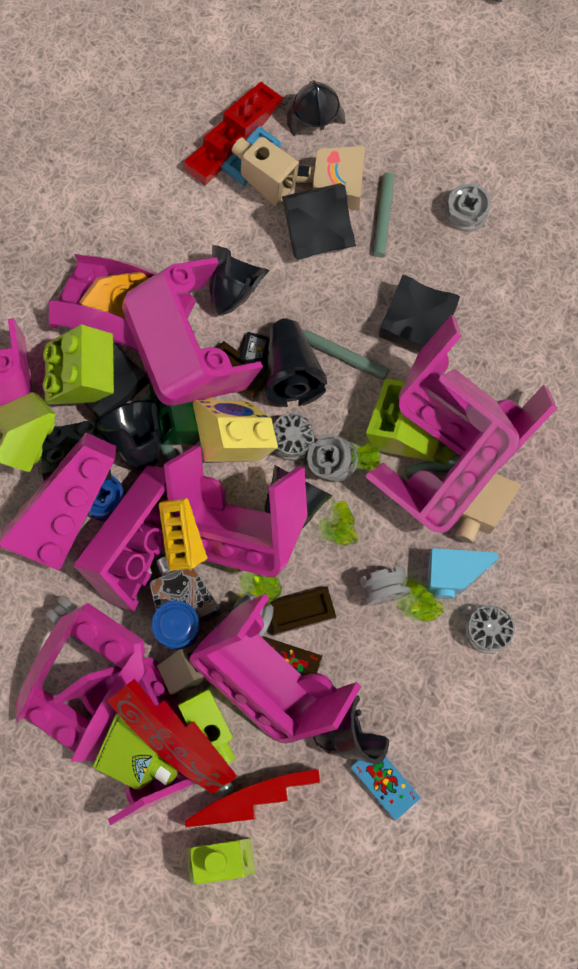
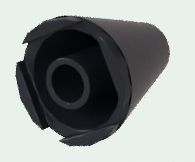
(292, 366)

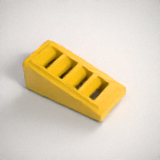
(180, 554)

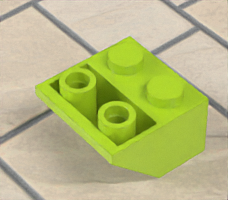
(79, 366)
(23, 430)
(394, 431)

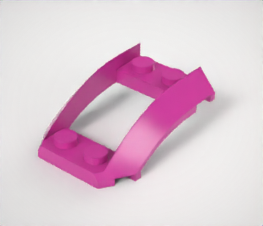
(70, 313)
(60, 720)

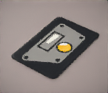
(255, 348)

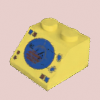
(233, 431)

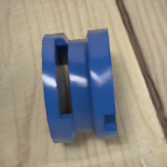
(107, 499)
(176, 625)

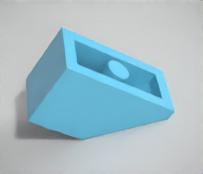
(456, 570)

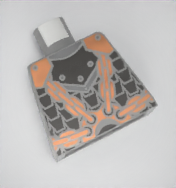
(186, 587)

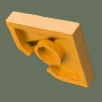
(109, 292)

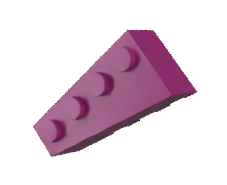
(57, 510)
(127, 542)

